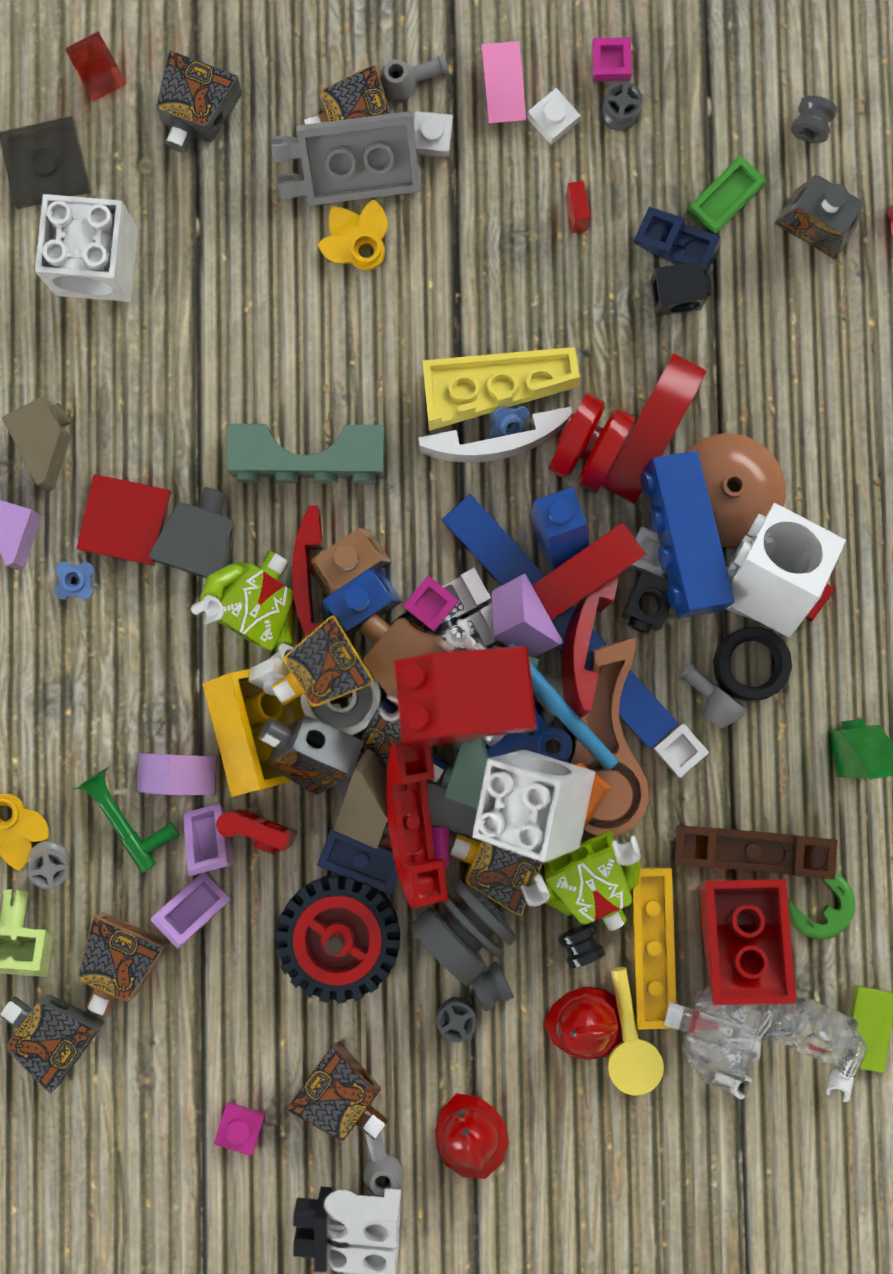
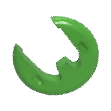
(835, 919)

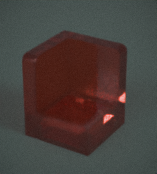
(95, 66)

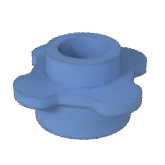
(508, 421)
(82, 589)

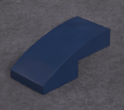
(674, 241)

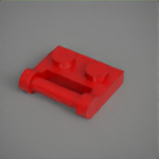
(267, 834)

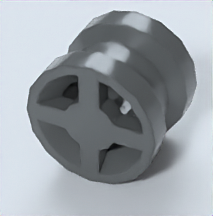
(623, 96)
(814, 119)
(492, 986)
(459, 1026)

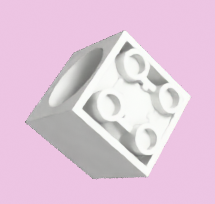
(86, 248)
(782, 568)
(533, 804)

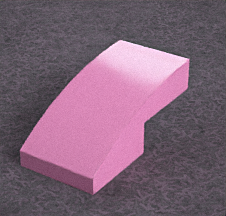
(503, 82)

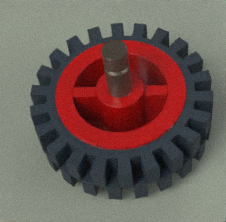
(338, 939)

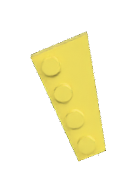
(482, 383)

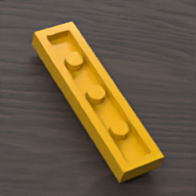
(653, 947)

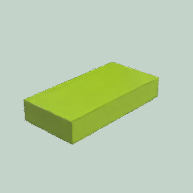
(875, 1017)

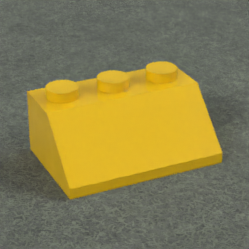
(237, 718)

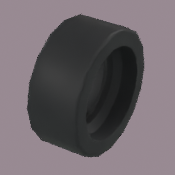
(781, 656)

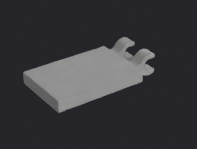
(350, 159)

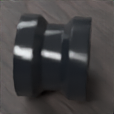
(581, 945)

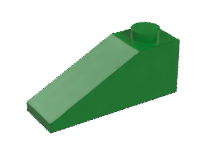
(862, 750)

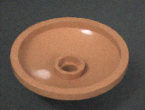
(756, 472)

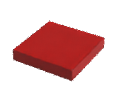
(123, 519)

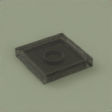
(44, 161)

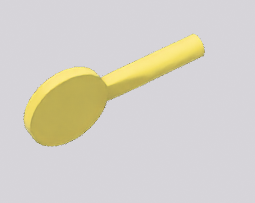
(635, 1062)

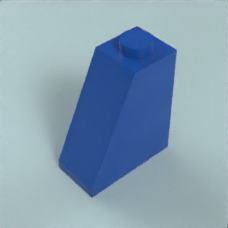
(559, 527)

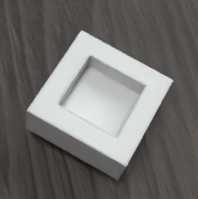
(553, 116)
(433, 133)
(267, 673)
(680, 750)

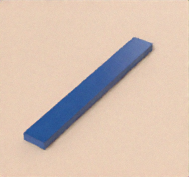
(505, 562)

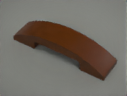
(756, 851)

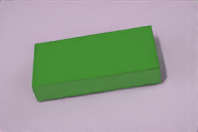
(726, 196)

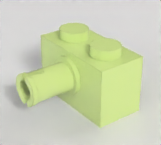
(21, 949)

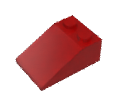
(464, 695)
(747, 941)

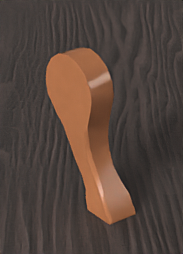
(629, 792)

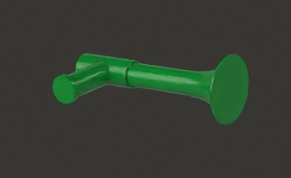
(137, 849)

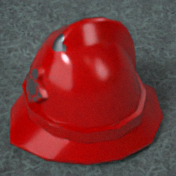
(585, 1023)
(471, 1136)

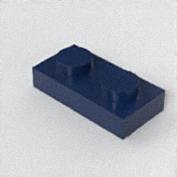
(359, 861)

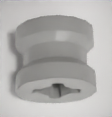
(48, 874)

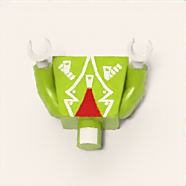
(251, 603)
(590, 881)

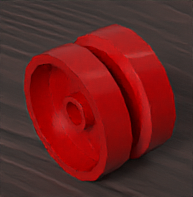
(590, 442)

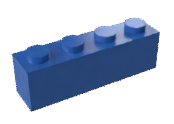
(686, 535)

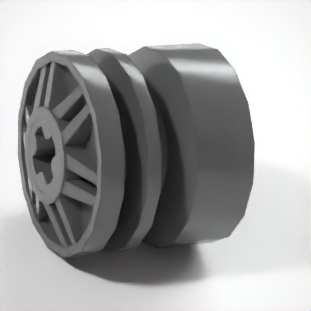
(463, 932)

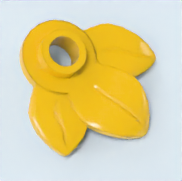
(353, 233)
(20, 831)

